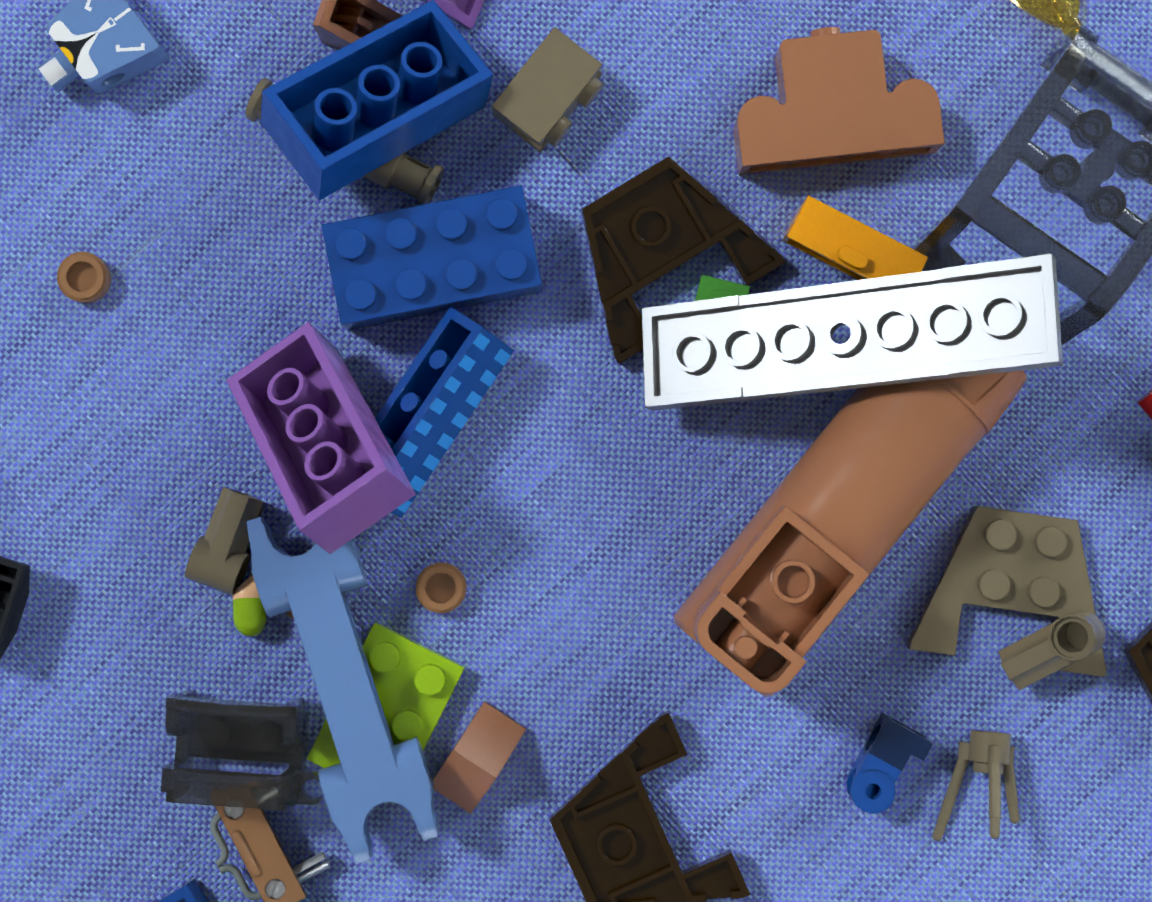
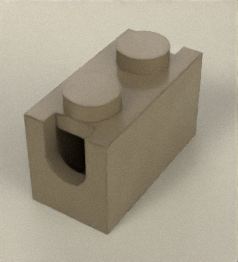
(548, 91)

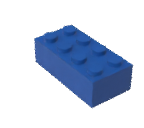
(375, 99)
(432, 258)

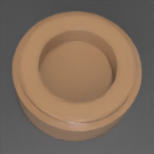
(84, 277)
(441, 587)

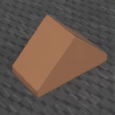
(346, 21)
(478, 757)

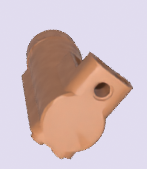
(836, 521)

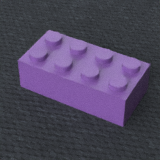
(319, 438)

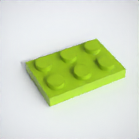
(411, 686)

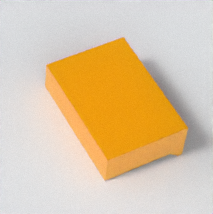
(849, 243)

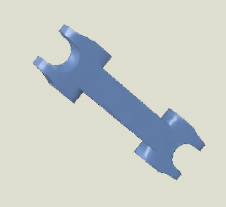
(370, 764)

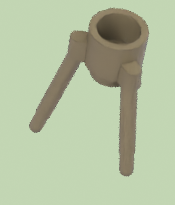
(992, 755)

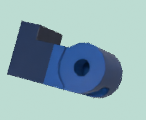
(881, 763)

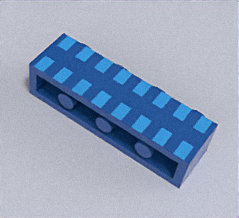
(439, 395)

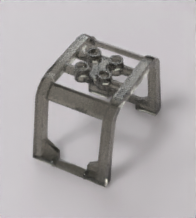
(1081, 64)

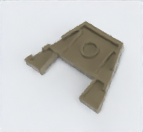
(1012, 565)

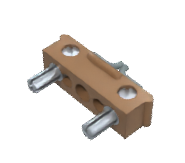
(262, 856)

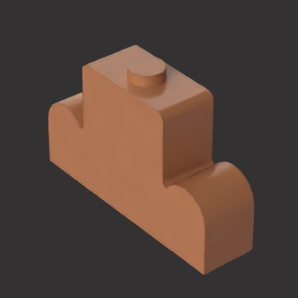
(835, 108)

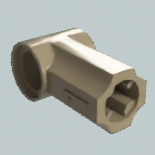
(222, 554)
(1050, 650)

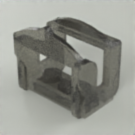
(237, 733)

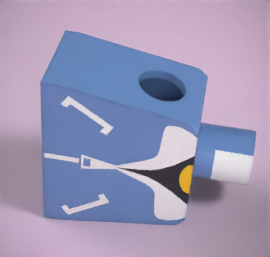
(101, 44)

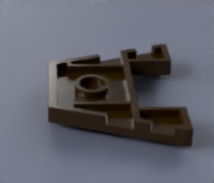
(650, 230)
(619, 841)

